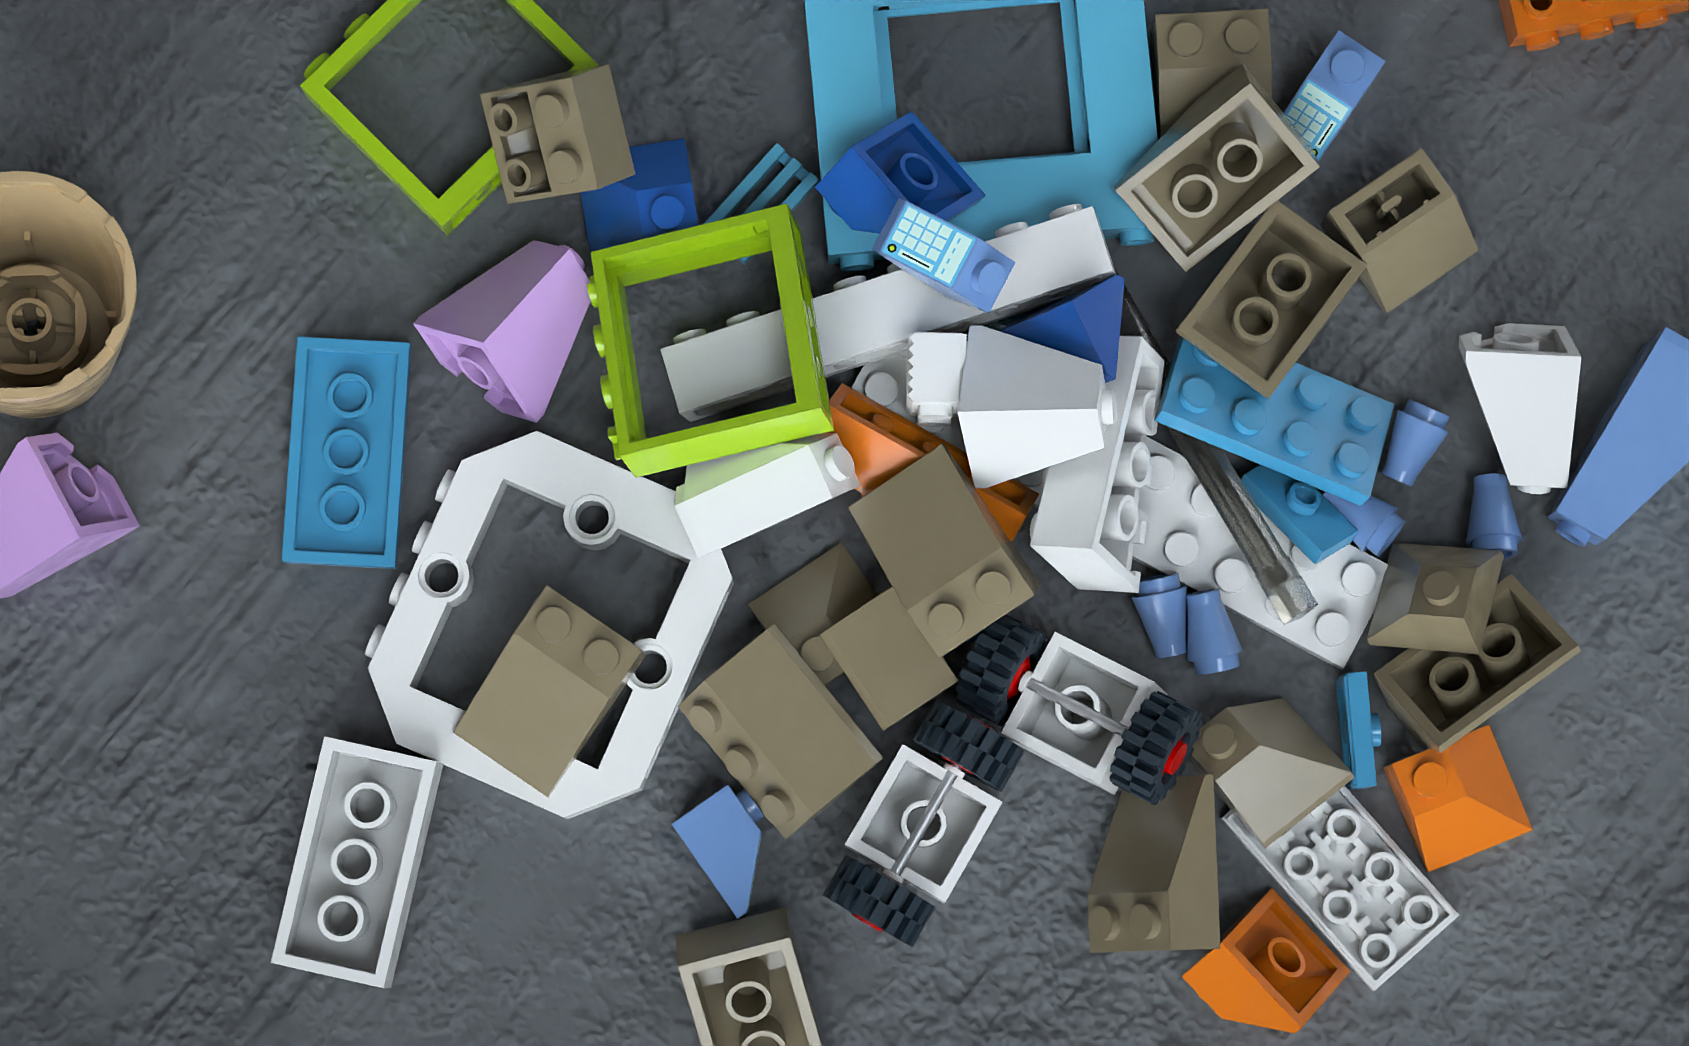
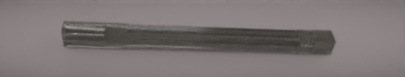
(1272, 567)

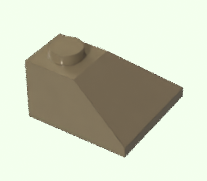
(1435, 598)
(814, 602)
(1268, 766)

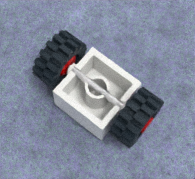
(1079, 709)
(923, 823)

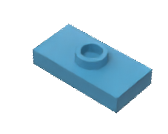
(1299, 512)
(1358, 729)

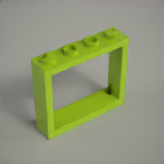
(361, 38)
(684, 251)

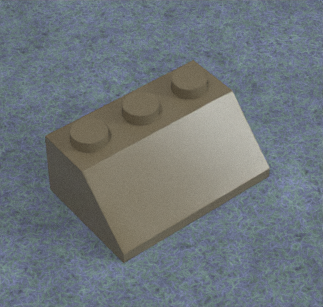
(1451, 693)
(780, 731)

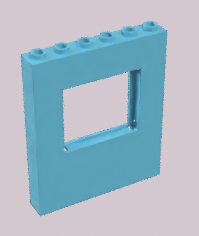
(1107, 101)

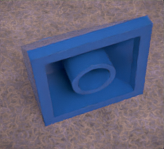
(896, 164)
(645, 204)

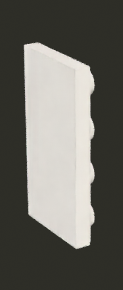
(1353, 886)

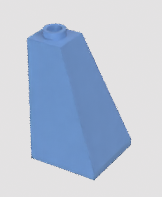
(1633, 447)

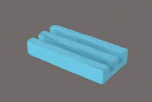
(791, 168)

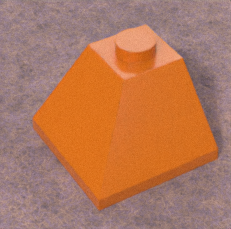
(1458, 799)
(1267, 969)

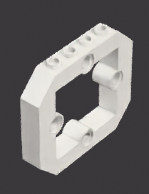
(572, 482)

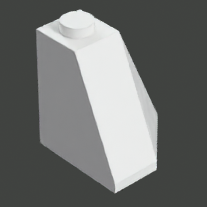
(1528, 398)
(1028, 406)
(760, 488)

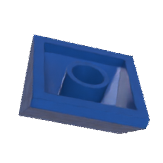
(1079, 324)

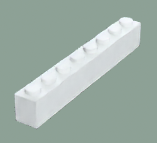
(877, 316)

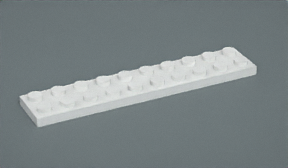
(1192, 539)

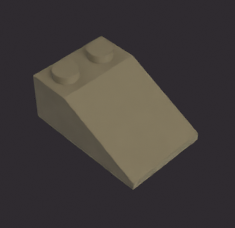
(1199, 51)
(1217, 169)
(1271, 299)
(943, 550)
(548, 691)
(1158, 874)
(748, 983)

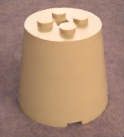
(75, 276)

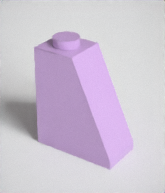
(513, 327)
(54, 511)

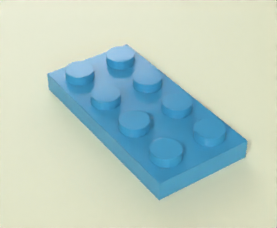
(1305, 430)
(347, 453)

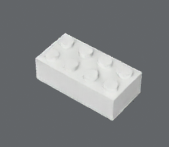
(357, 863)

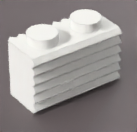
(934, 377)

